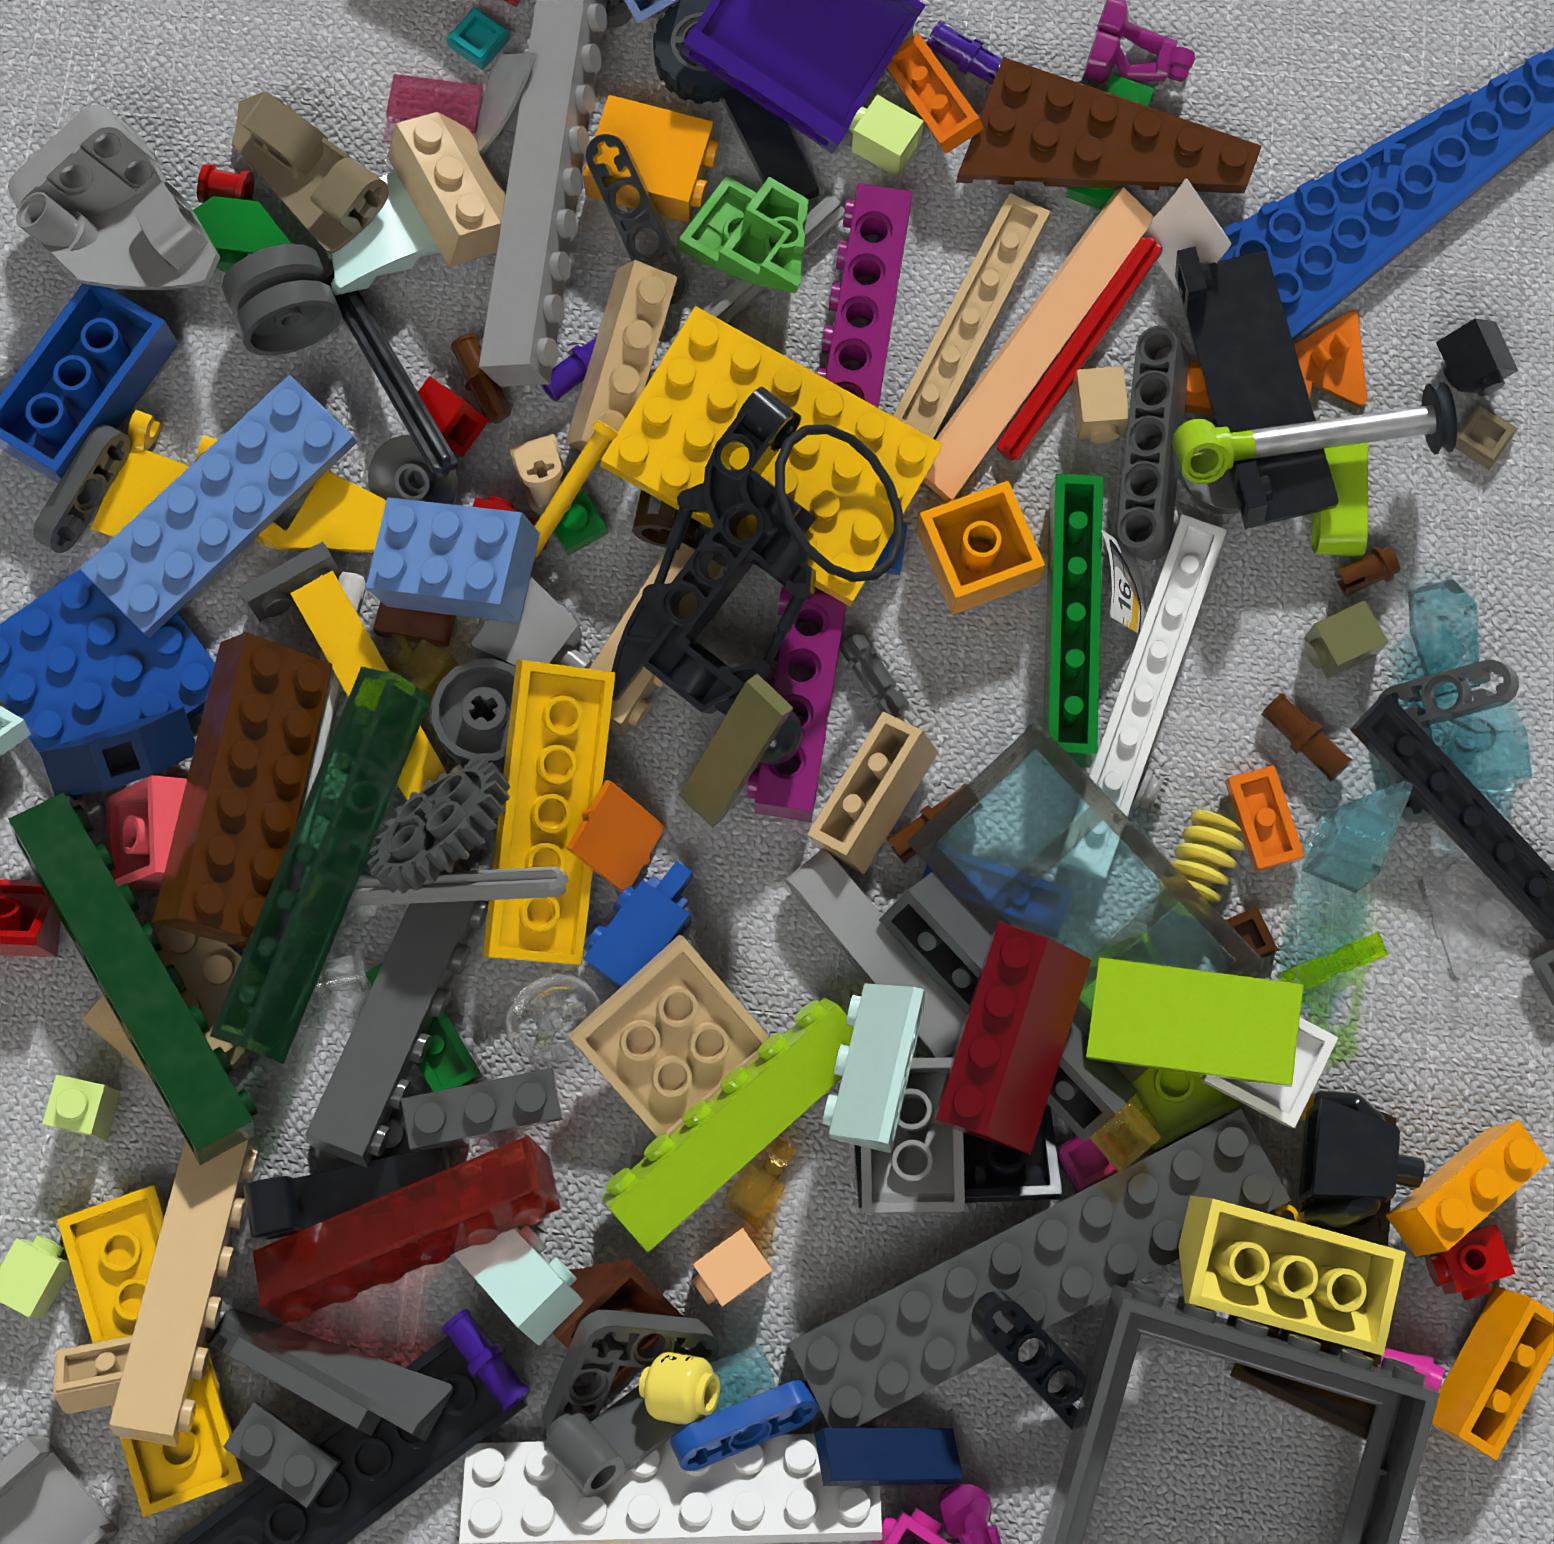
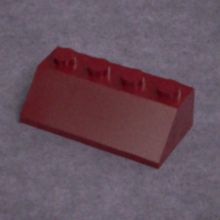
(1012, 1038)

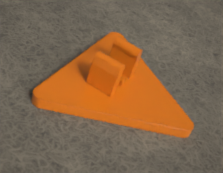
(1335, 359)

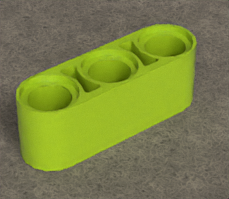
(1344, 528)

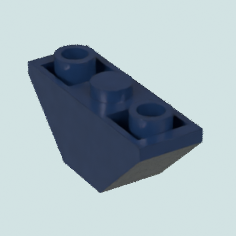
(119, 754)

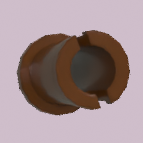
(1368, 570)

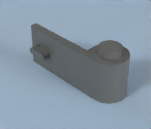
(607, 1447)

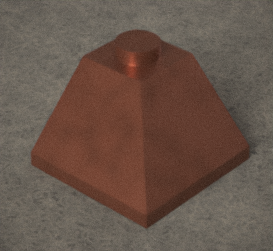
(617, 1288)

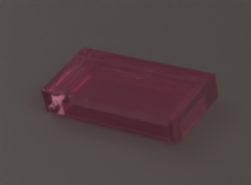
(419, 96)

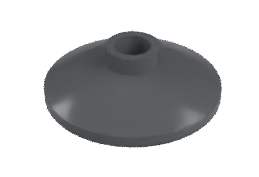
(394, 469)

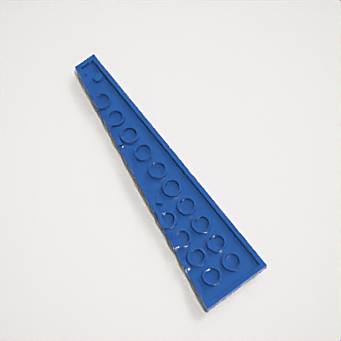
(1380, 202)

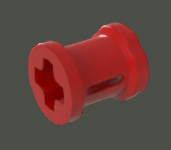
(224, 184)

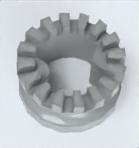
(1148, 792)

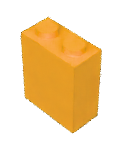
(668, 150)

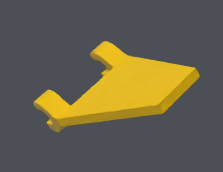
(141, 477)
(334, 513)

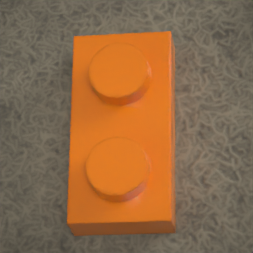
(1264, 818)

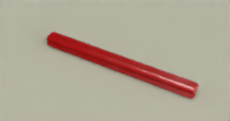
(1079, 349)

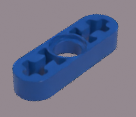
(744, 1425)

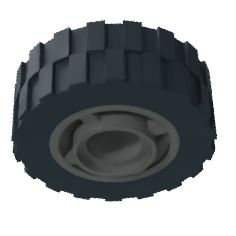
(675, 69)

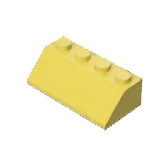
(1288, 1274)

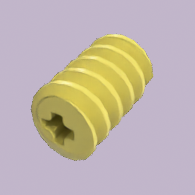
(1207, 851)

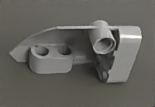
(110, 217)

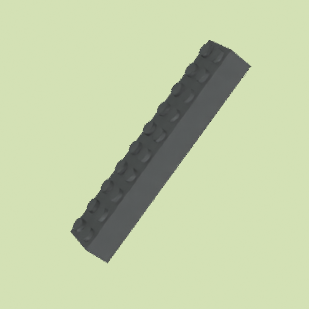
(1045, 1263)

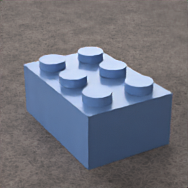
(453, 559)

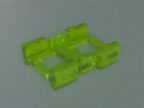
(1344, 959)

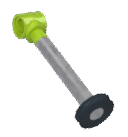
(1433, 419)

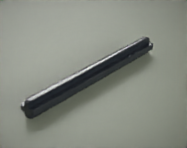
(396, 382)

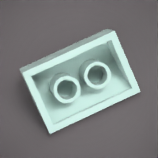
(875, 1065)

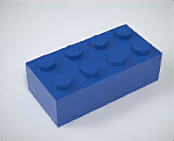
(81, 376)

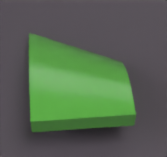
(751, 234)

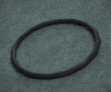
(796, 531)

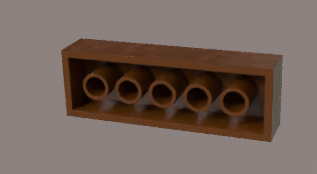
(242, 788)

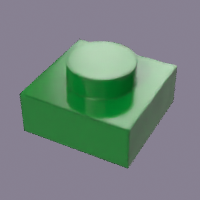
(580, 525)

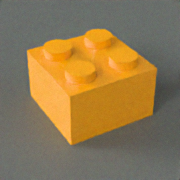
(980, 547)

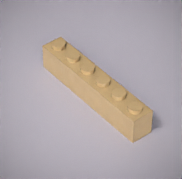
(181, 1296)

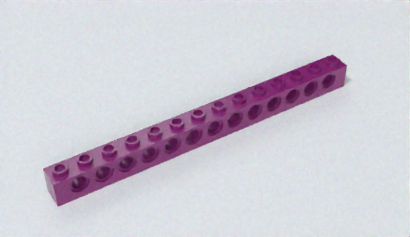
(885, 214)

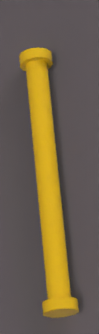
(573, 482)

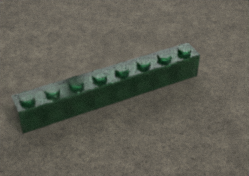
(321, 865)

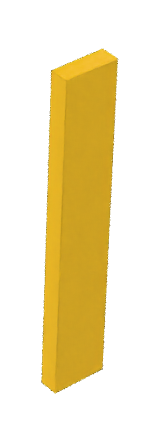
(350, 647)

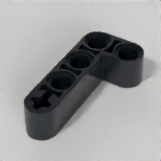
(289, 1204)

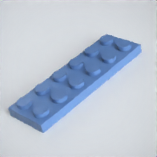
(218, 505)

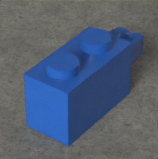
(642, 928)

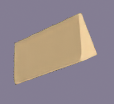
(89, 1374)

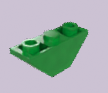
(238, 228)

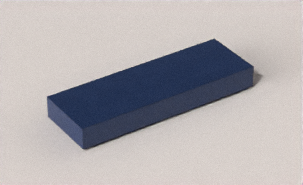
(888, 1456)

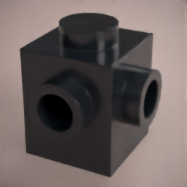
(1476, 357)

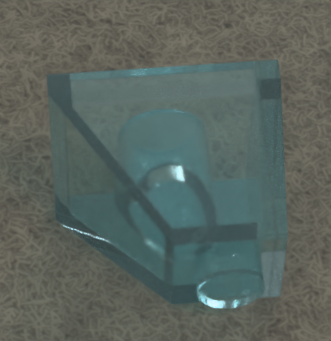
(1485, 746)

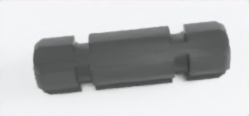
(873, 675)

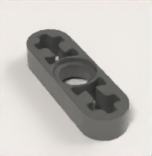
(66, 512)

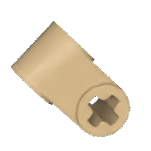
(538, 470)

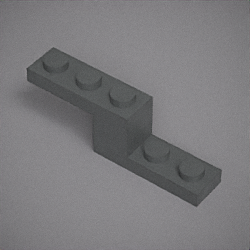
(464, 1113)

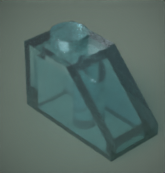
(1444, 629)

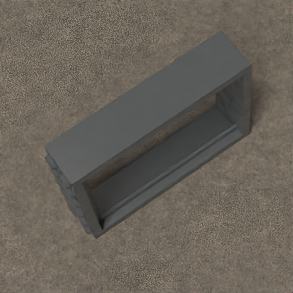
(1392, 1446)

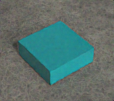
(478, 38)

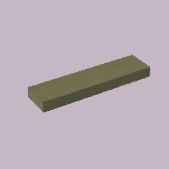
(735, 750)

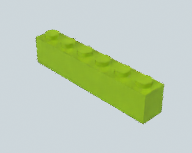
(731, 1127)

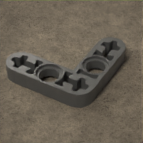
(1477, 674)
(608, 1354)

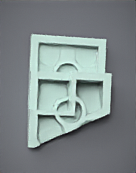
(386, 245)

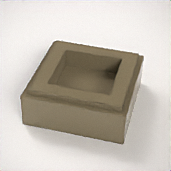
(1484, 436)

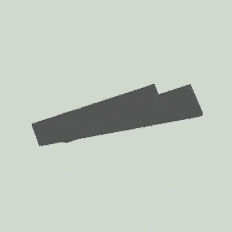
(332, 1376)

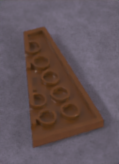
(1087, 138)

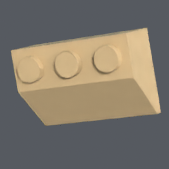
(449, 185)

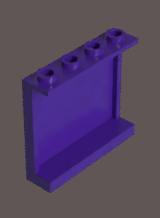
(803, 57)

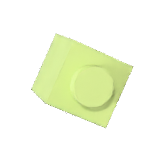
(886, 135)
(81, 1107)
(32, 1276)

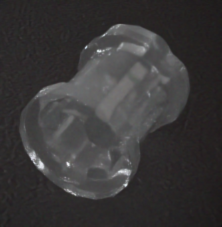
(344, 975)

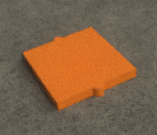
(615, 836)

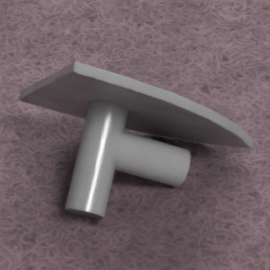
(503, 97)

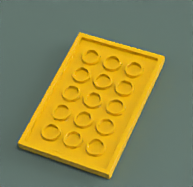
(698, 397)

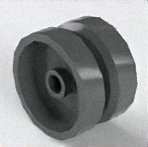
(281, 299)
(463, 702)

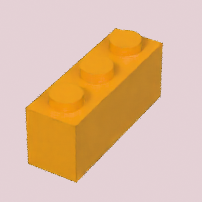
(1467, 1189)
(1496, 1372)

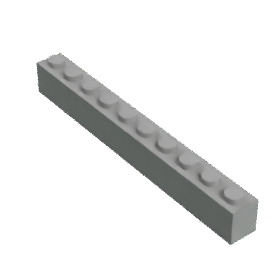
(543, 193)

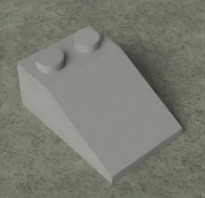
(926, 1157)

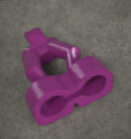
(1106, 50)
(966, 1515)

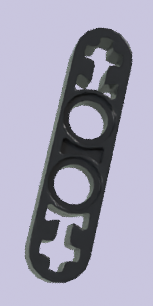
(643, 217)
(1045, 1362)

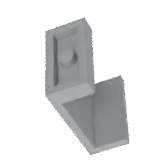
(46, 1500)

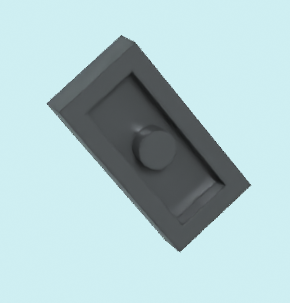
(270, 592)
(282, 1454)

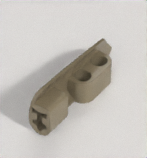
(307, 172)

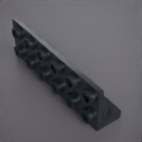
(1253, 381)

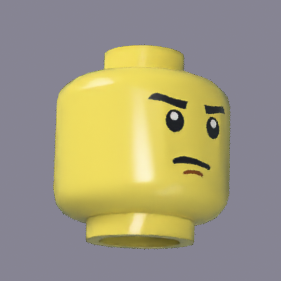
(679, 1388)

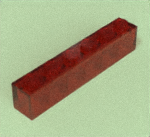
(406, 1230)

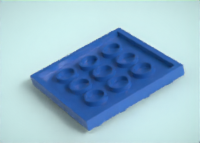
(85, 667)

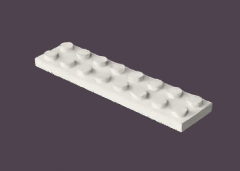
(749, 1498)

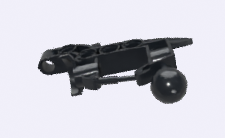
(658, 633)

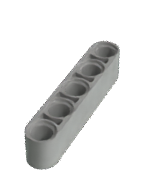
(874, 952)

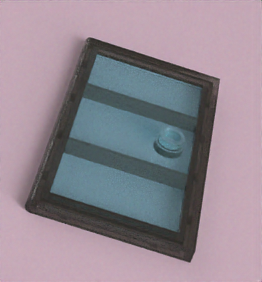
(1062, 860)

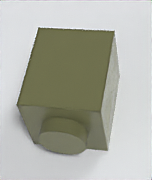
(1344, 640)

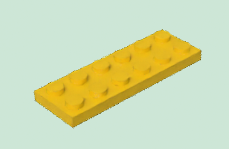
(553, 775)
(110, 1263)

